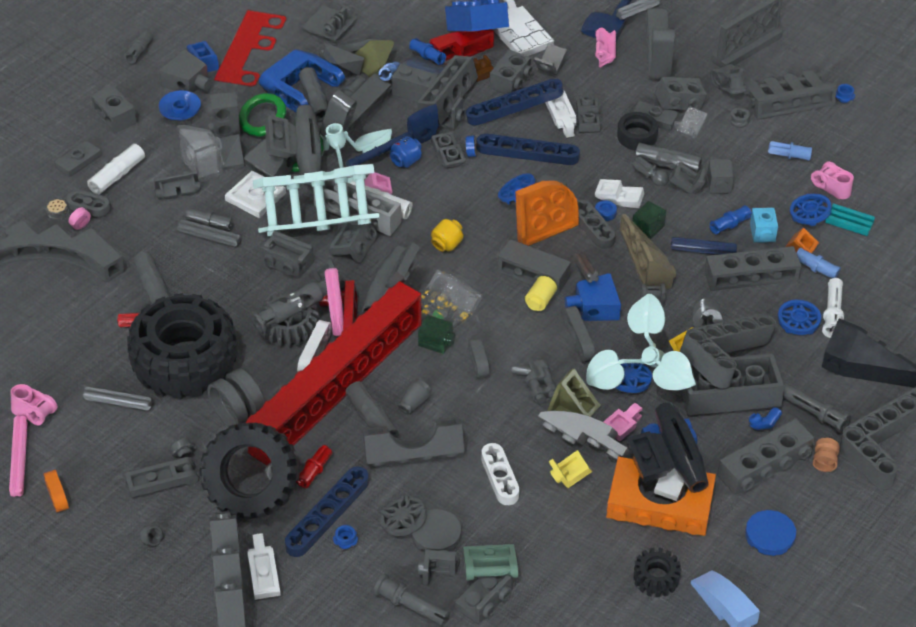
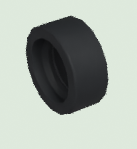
(640, 120)

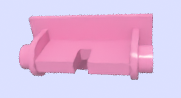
(605, 46)

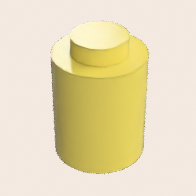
(540, 293)

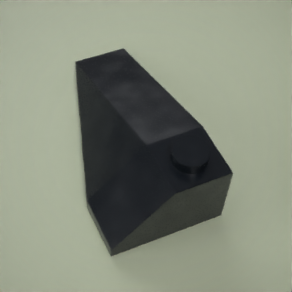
(860, 357)

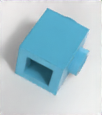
(763, 225)

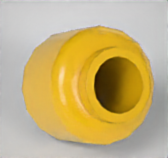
(447, 235)

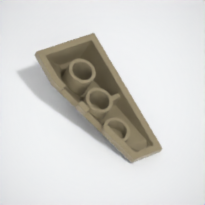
(648, 259)

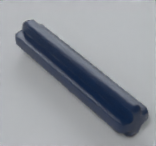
(702, 246)

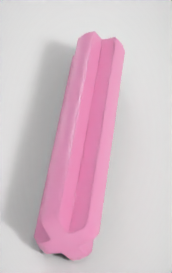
(334, 300)

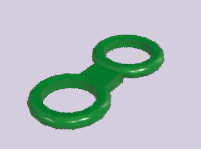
(260, 131)

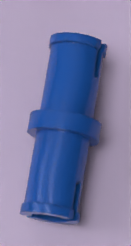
(427, 51)
(730, 219)

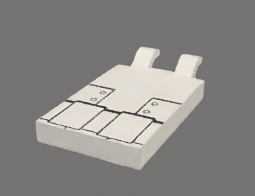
(524, 32)

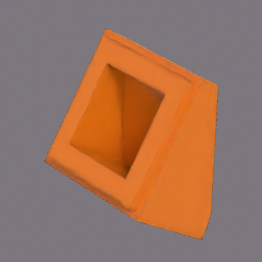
(804, 240)

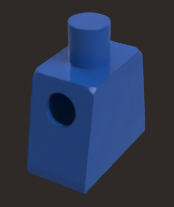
(596, 300)

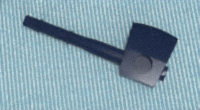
(601, 20)
(420, 125)

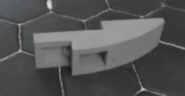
(584, 428)

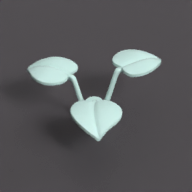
(337, 138)
(671, 369)

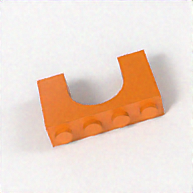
(629, 504)

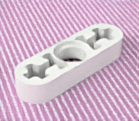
(315, 343)
(499, 482)

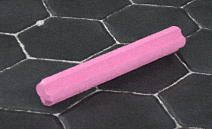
(18, 456)

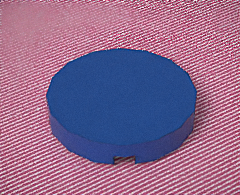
(770, 532)

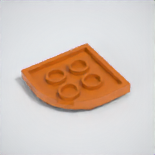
(544, 211)

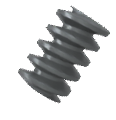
(706, 307)

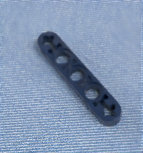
(476, 113)
(487, 142)
(324, 521)

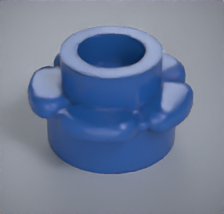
(845, 93)
(342, 532)

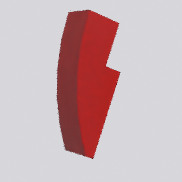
(464, 43)

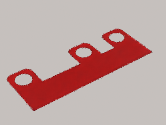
(244, 40)

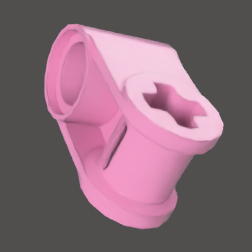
(835, 180)
(31, 404)

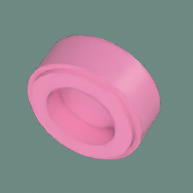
(79, 218)

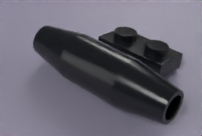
(672, 448)

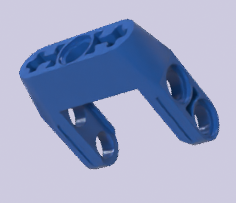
(286, 73)

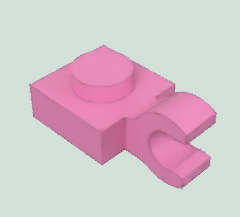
(625, 421)

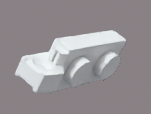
(563, 114)
(263, 569)

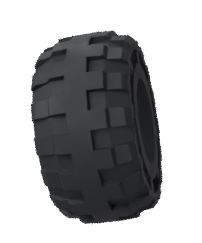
(186, 368)

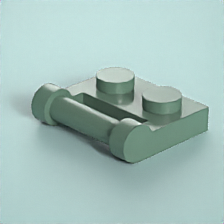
(490, 561)

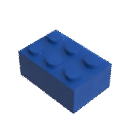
(476, 15)

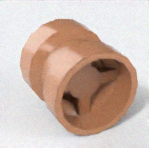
(826, 454)

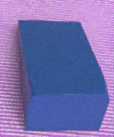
(205, 54)

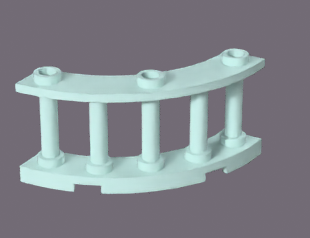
(317, 181)

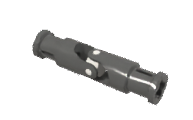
(292, 304)

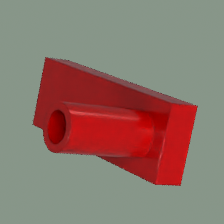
(350, 301)

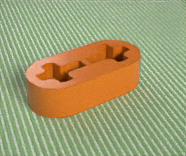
(55, 491)

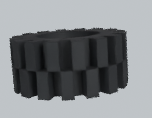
(657, 560)

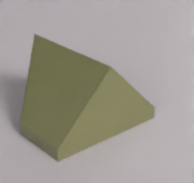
(375, 55)
(573, 396)

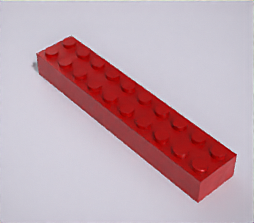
(343, 362)

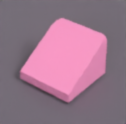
(379, 182)

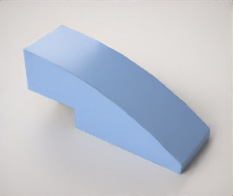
(726, 600)

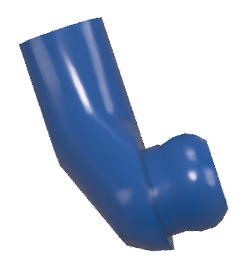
(768, 422)

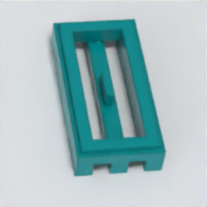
(850, 219)

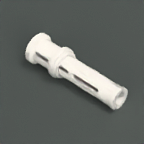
(833, 309)

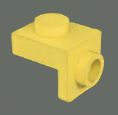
(570, 469)

